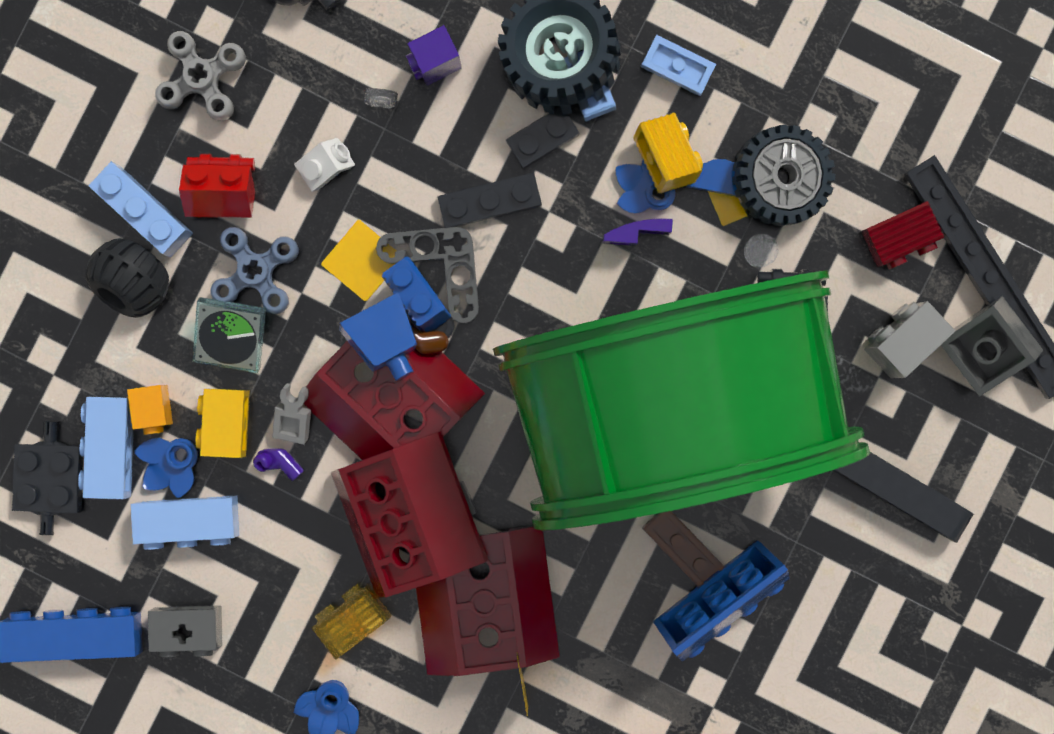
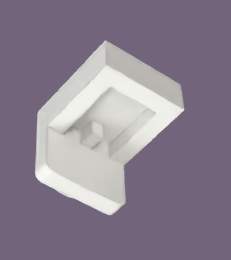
(324, 163)

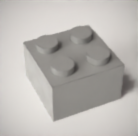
(909, 339)

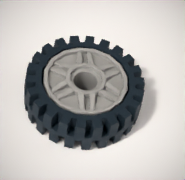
(808, 175)

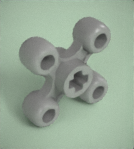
(195, 65)

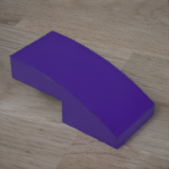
(628, 233)

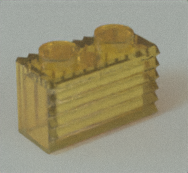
(350, 621)

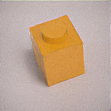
(150, 408)

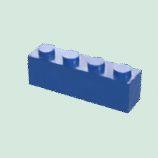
(70, 636)

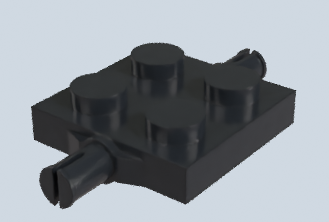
(47, 478)

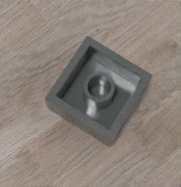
(991, 346)

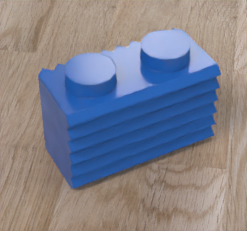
(416, 295)

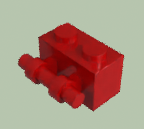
(217, 186)

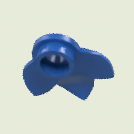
(638, 189)
(164, 466)
(328, 715)

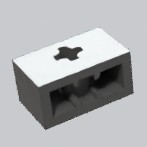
(202, 620)

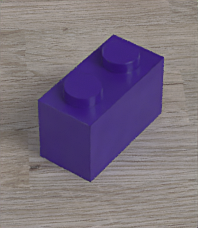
(433, 56)

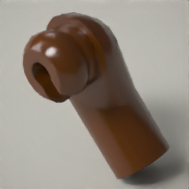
(430, 342)

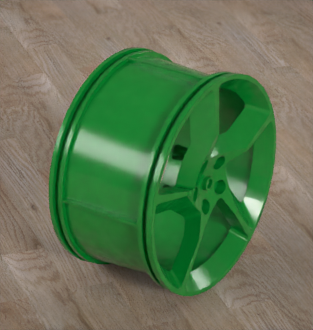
(682, 403)

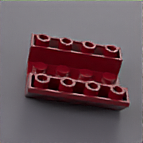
(372, 412)
(420, 512)
(510, 600)

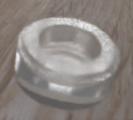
(380, 97)
(761, 250)

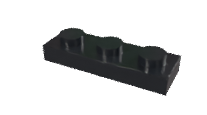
(489, 200)

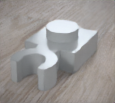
(290, 419)

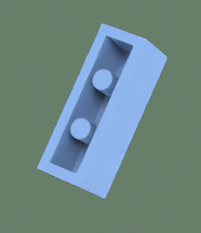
(140, 209)
(106, 448)
(185, 521)

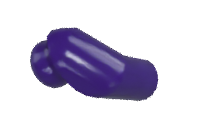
(277, 459)

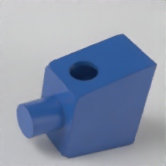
(382, 336)

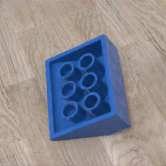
(722, 600)

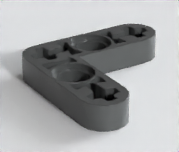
(451, 260)

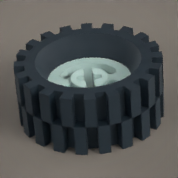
(545, 77)

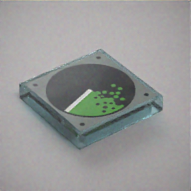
(228, 334)

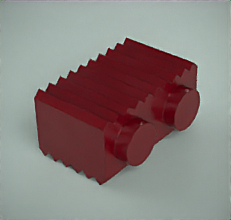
(902, 235)

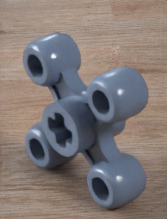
(246, 259)

